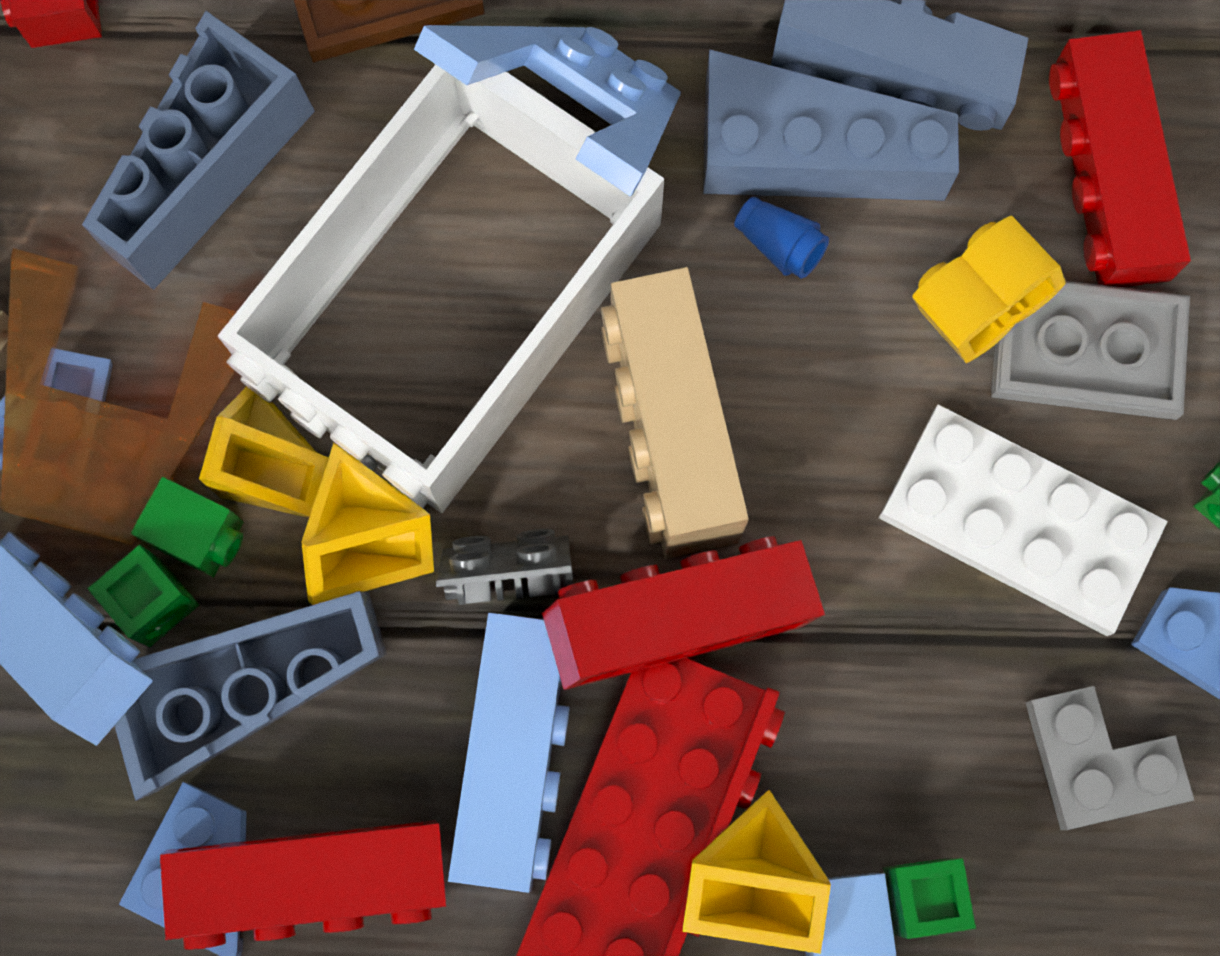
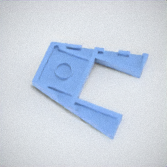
(583, 66)

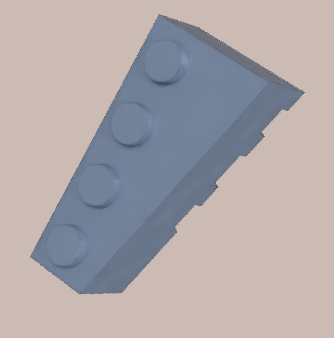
(906, 55)
(820, 138)
(197, 151)
(238, 683)

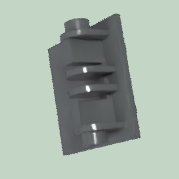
(475, 562)

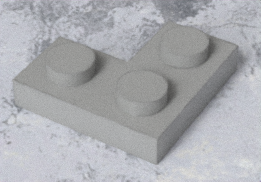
(1091, 779)

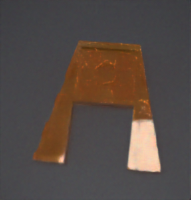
(79, 456)

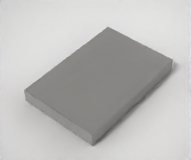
(1099, 352)

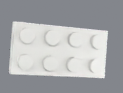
(1023, 520)

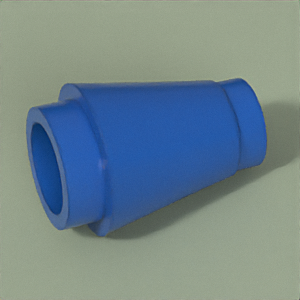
(782, 236)

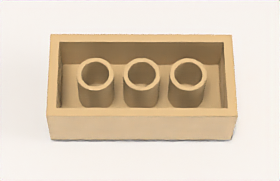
(676, 414)

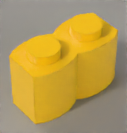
(988, 288)

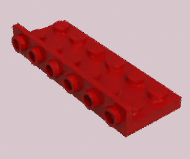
(651, 805)

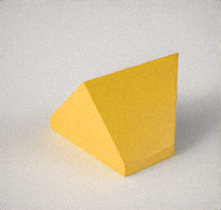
(261, 458)
(362, 533)
(759, 884)

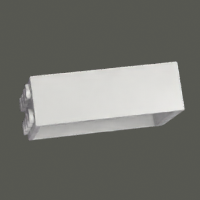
(364, 210)

